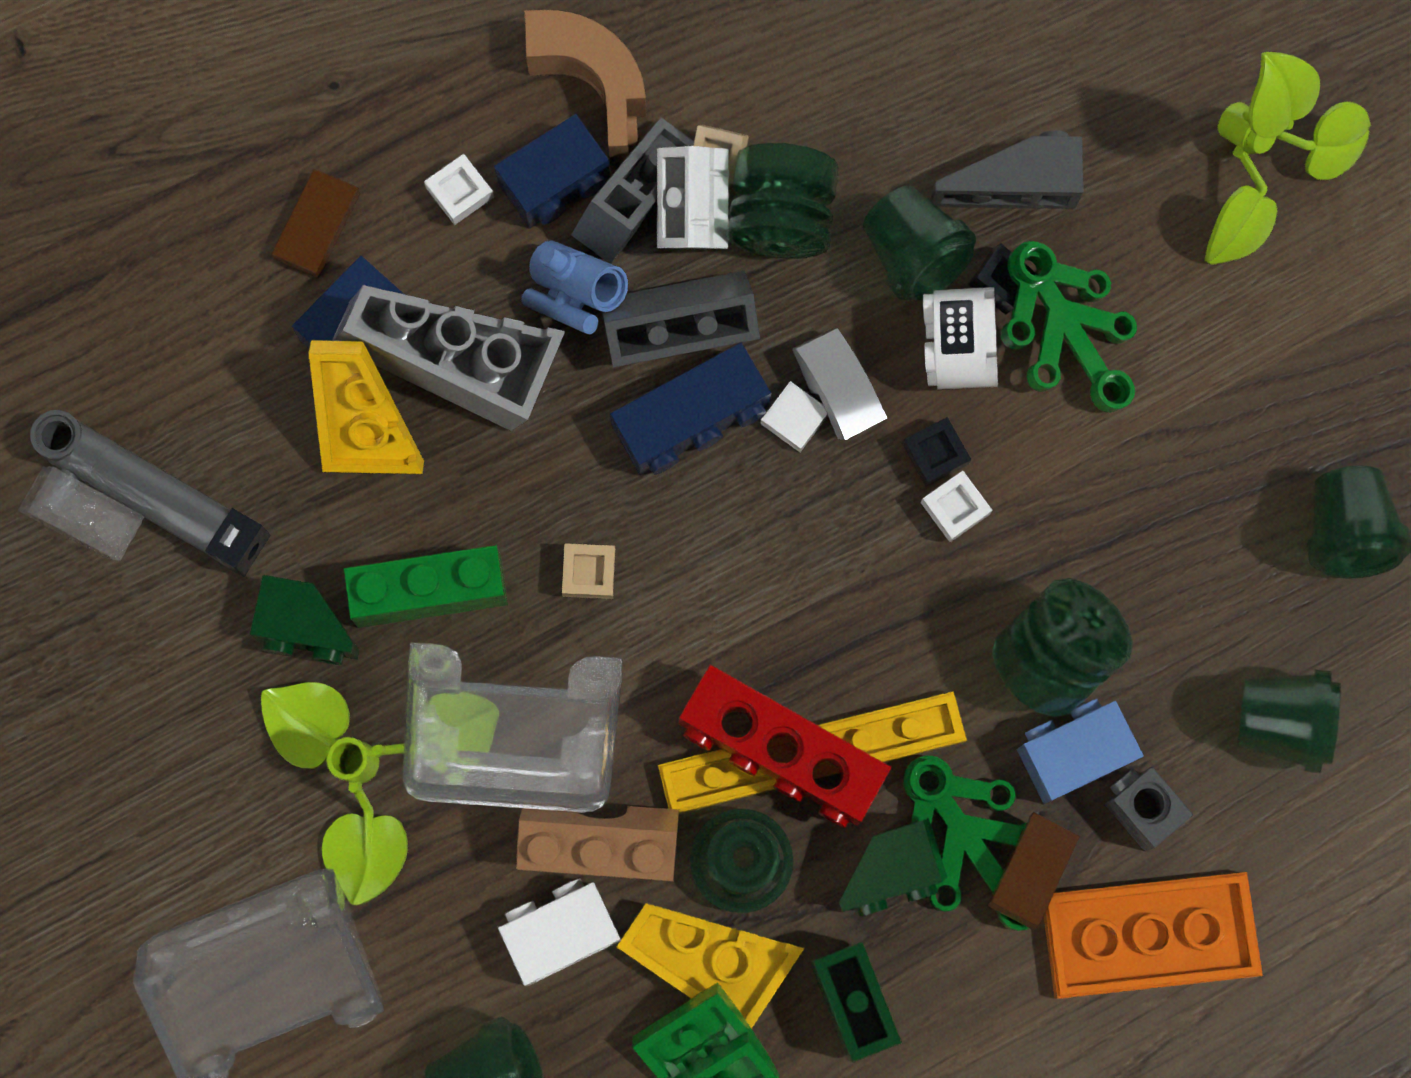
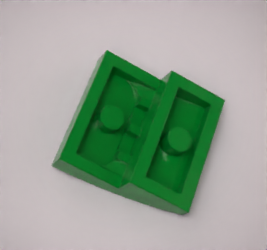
(704, 1041)

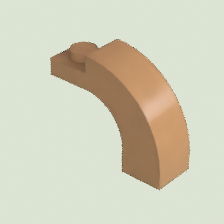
(587, 50)

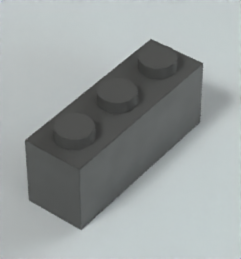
(681, 319)

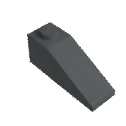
(1030, 174)
(627, 196)

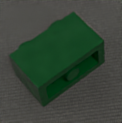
(855, 1002)

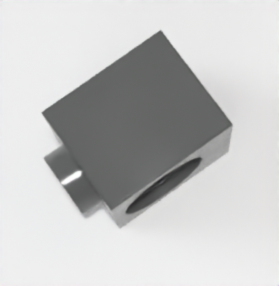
(1169, 808)

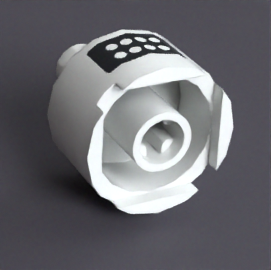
(963, 338)

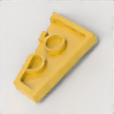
(356, 413)
(700, 953)

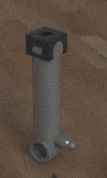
(150, 491)

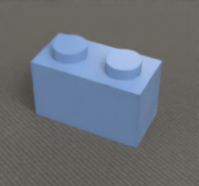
(1078, 751)

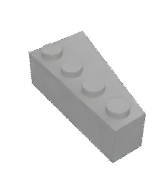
(454, 353)

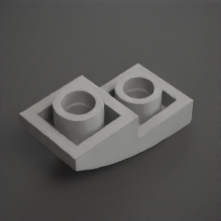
(841, 383)

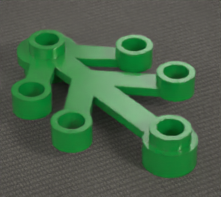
(1066, 320)
(963, 831)

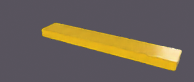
(882, 733)

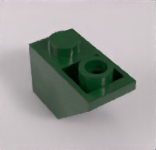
(298, 617)
(895, 864)

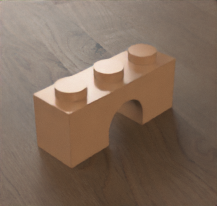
(626, 846)

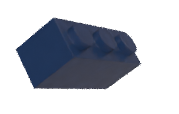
(691, 410)

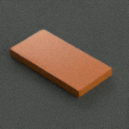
(1151, 935)

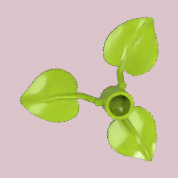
(1283, 94)
(304, 730)

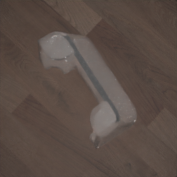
(507, 739)
(255, 974)

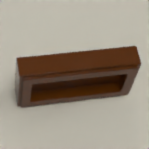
(316, 223)
(1033, 871)

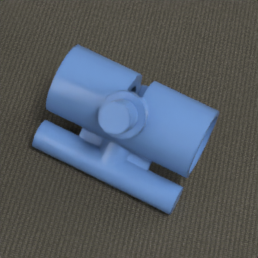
(572, 282)

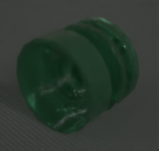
(782, 200)
(1062, 647)

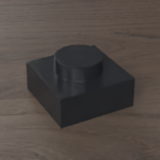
(995, 274)
(936, 451)

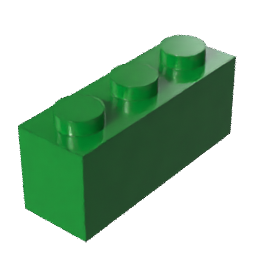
(425, 586)

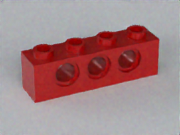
(722, 694)

